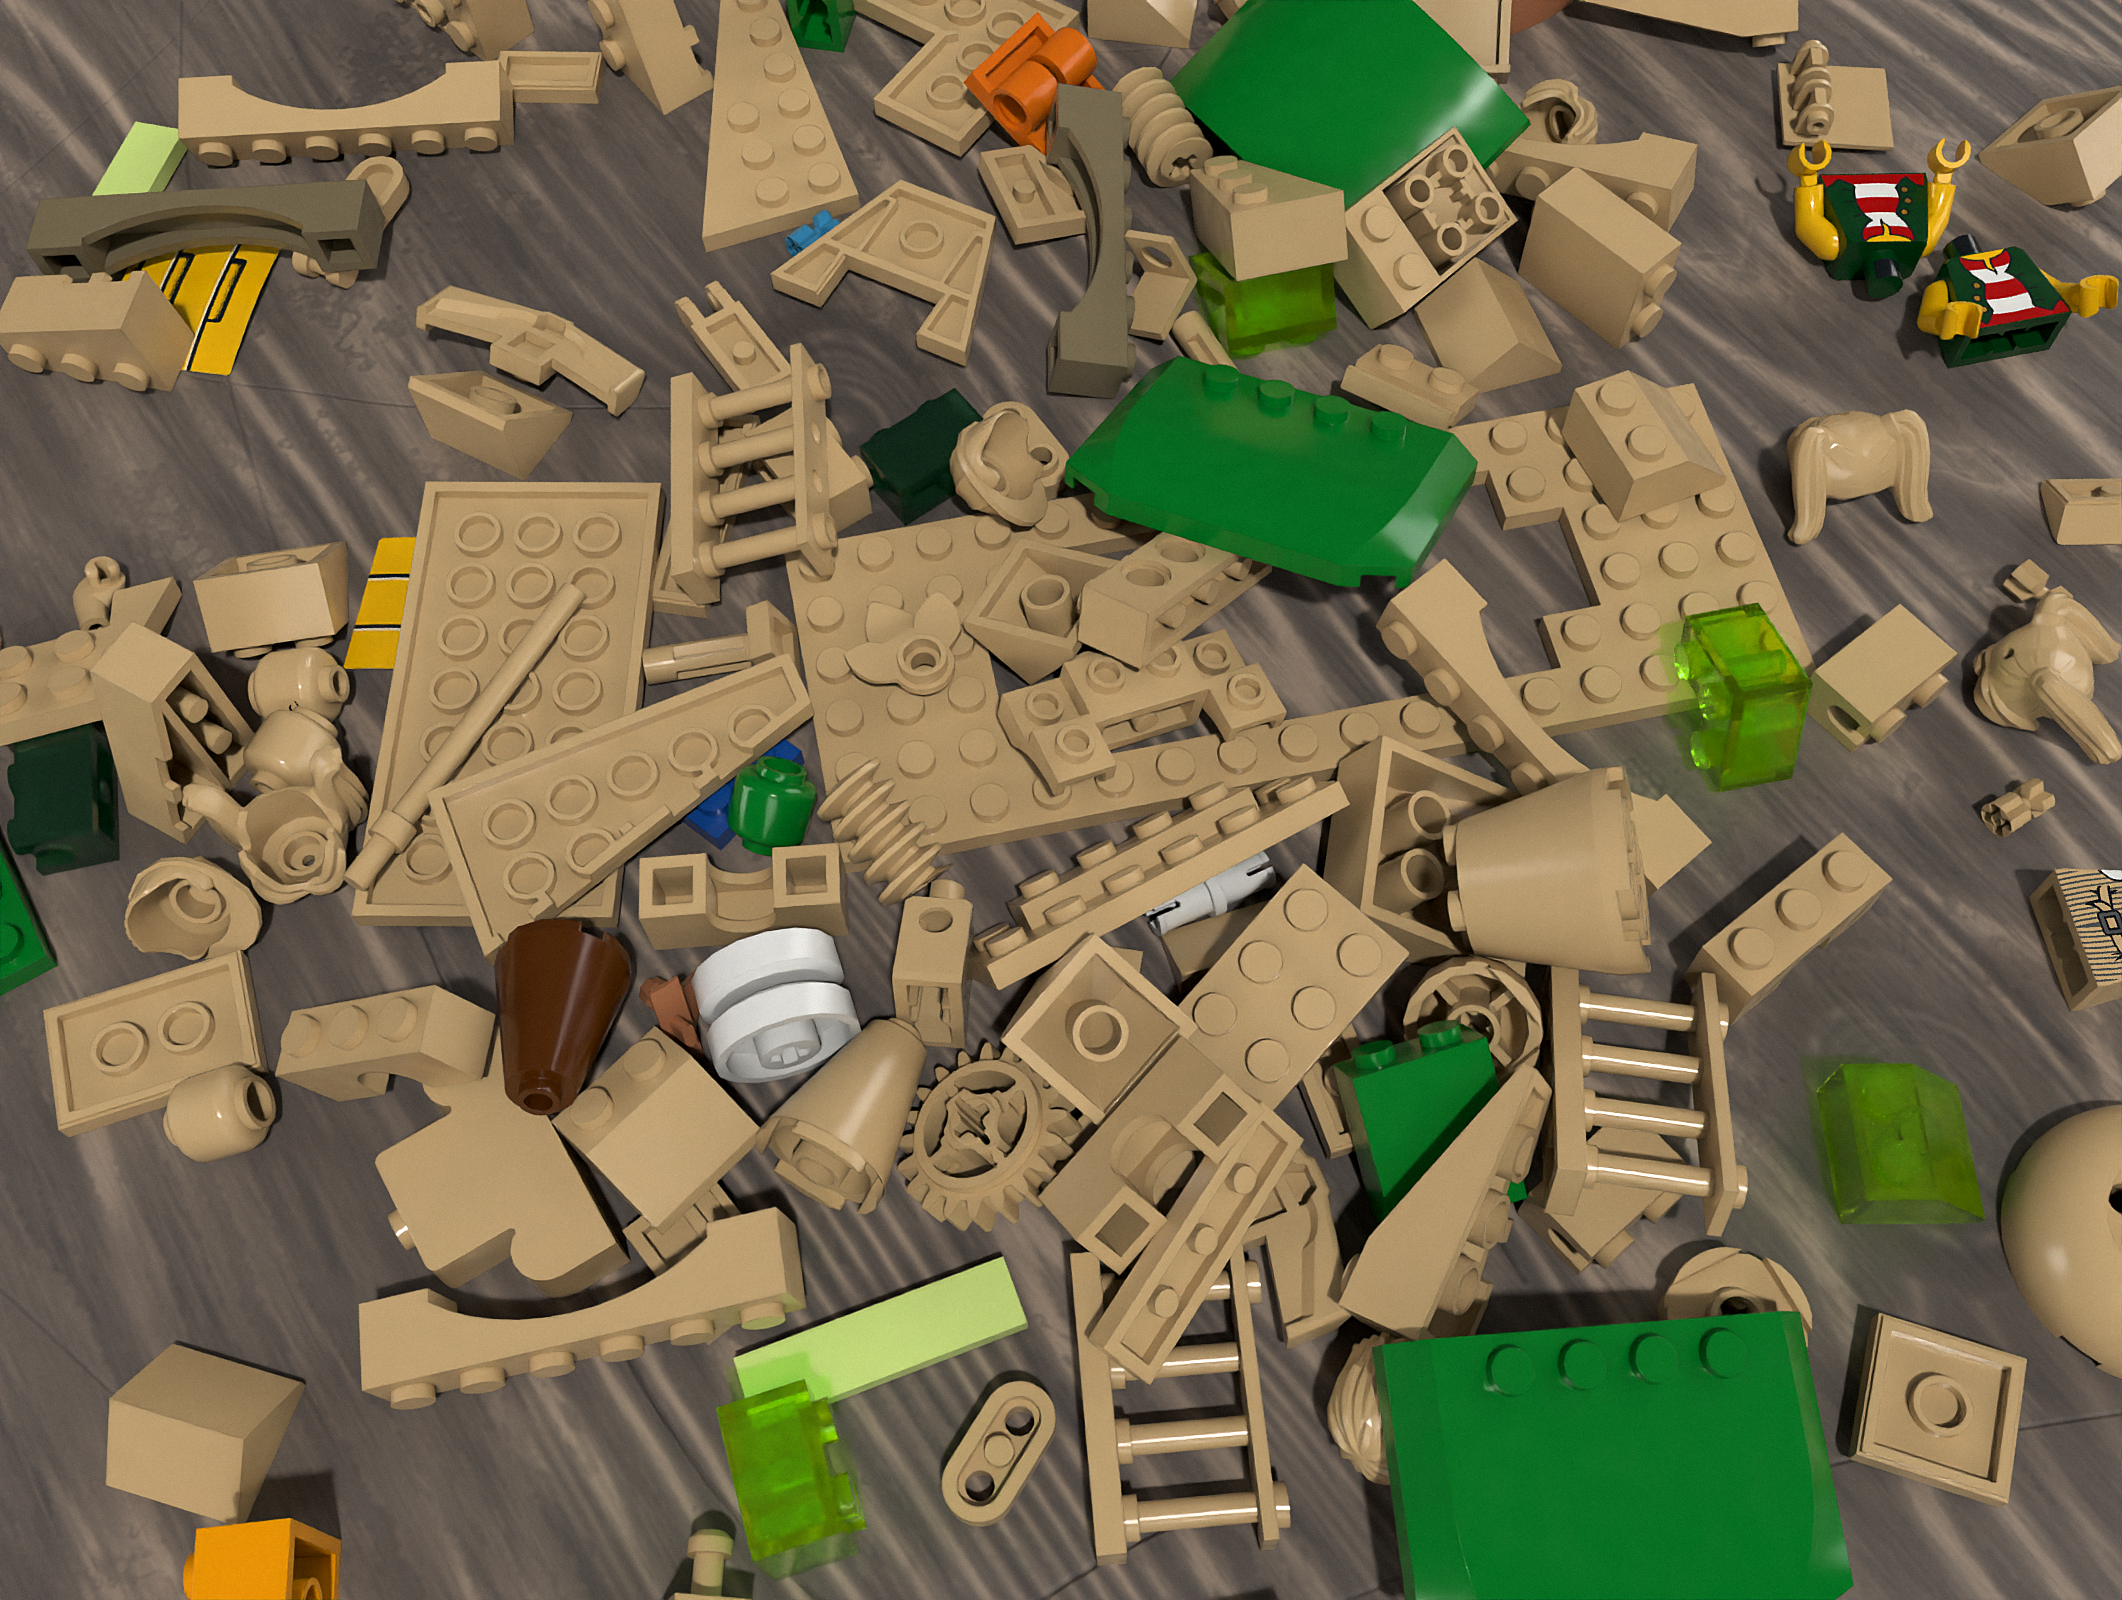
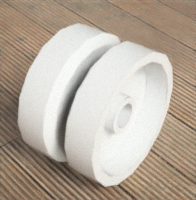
(774, 1005)

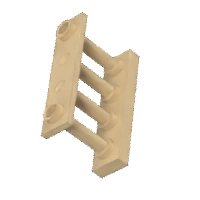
(699, 460)
(1573, 1110)
(1115, 1441)

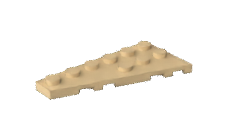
(769, 136)
(572, 812)

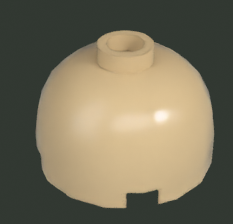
(1486, 999)

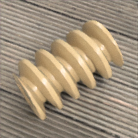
(1161, 128)
(881, 834)

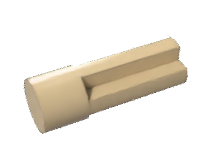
(1199, 340)
(695, 659)

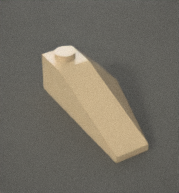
(1761, 19)
(1429, 1253)

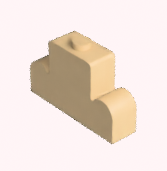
(497, 1188)

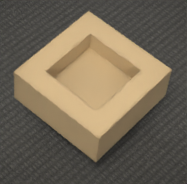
(770, 635)

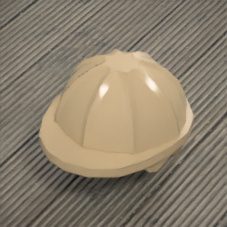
(997, 470)
(191, 910)

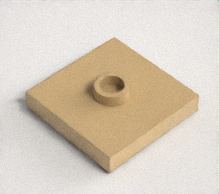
(1938, 1410)

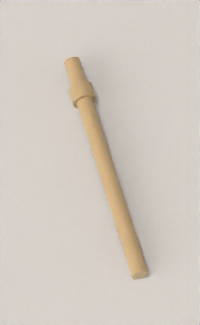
(395, 828)

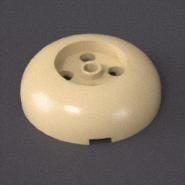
(2067, 1236)

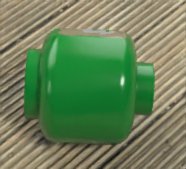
(771, 804)

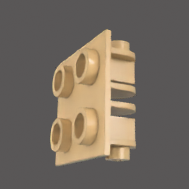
(1833, 102)

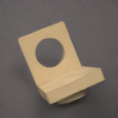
(1162, 286)

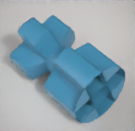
(805, 236)

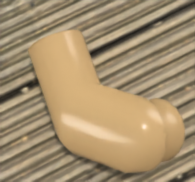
(95, 592)

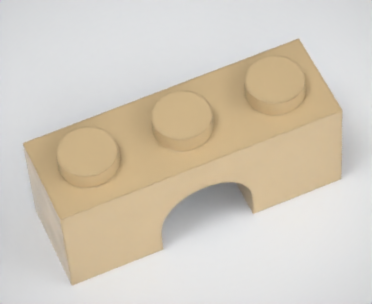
(697, 905)
(1788, 923)
(412, 1033)
(1110, 1181)

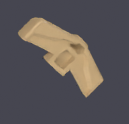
(535, 344)
(1301, 1251)

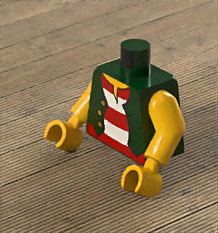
(1872, 222)
(2002, 303)

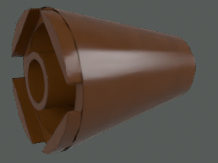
(555, 1009)

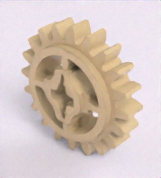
(991, 1124)

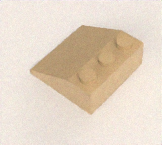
(1390, 843)

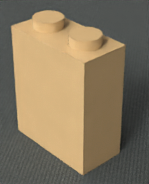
(1599, 258)

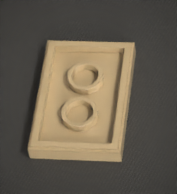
(135, 1042)

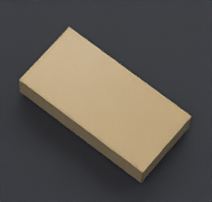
(554, 76)

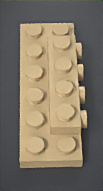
(1146, 871)

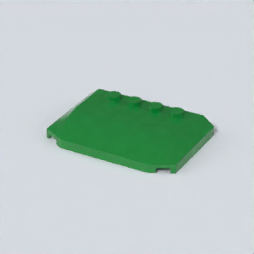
(1275, 473)
(1612, 1463)

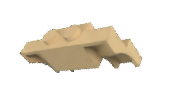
(1108, 704)

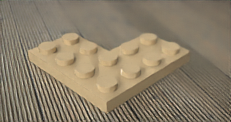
(957, 38)

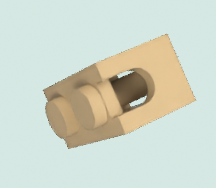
(1879, 677)
(1607, 1210)

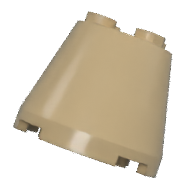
(1554, 878)

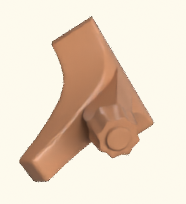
(675, 1010)

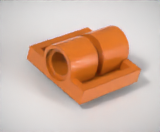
(1024, 73)

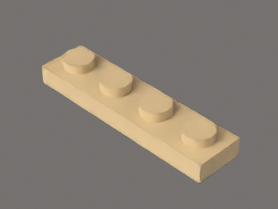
(1193, 1248)

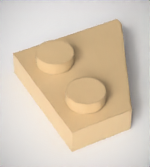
(1031, 194)

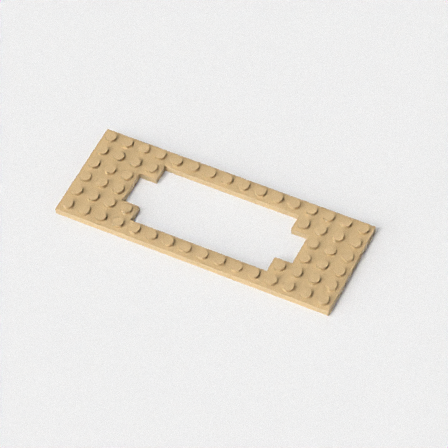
(982, 791)

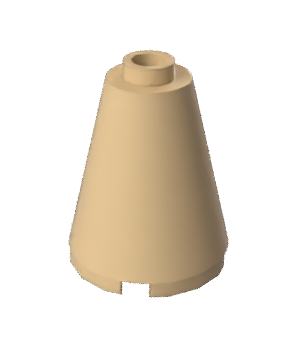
(849, 1118)

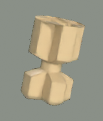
(2029, 582)
(2017, 807)

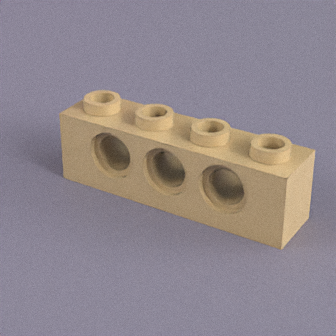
(1160, 596)

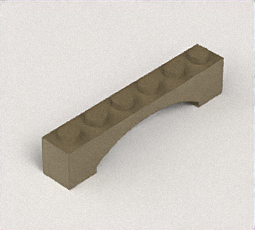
(1087, 142)
(106, 233)

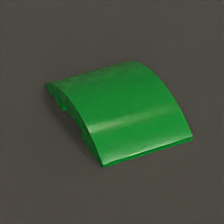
(1342, 90)

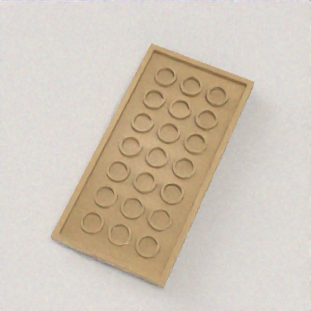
(476, 585)

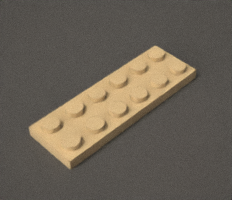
(1278, 1002)

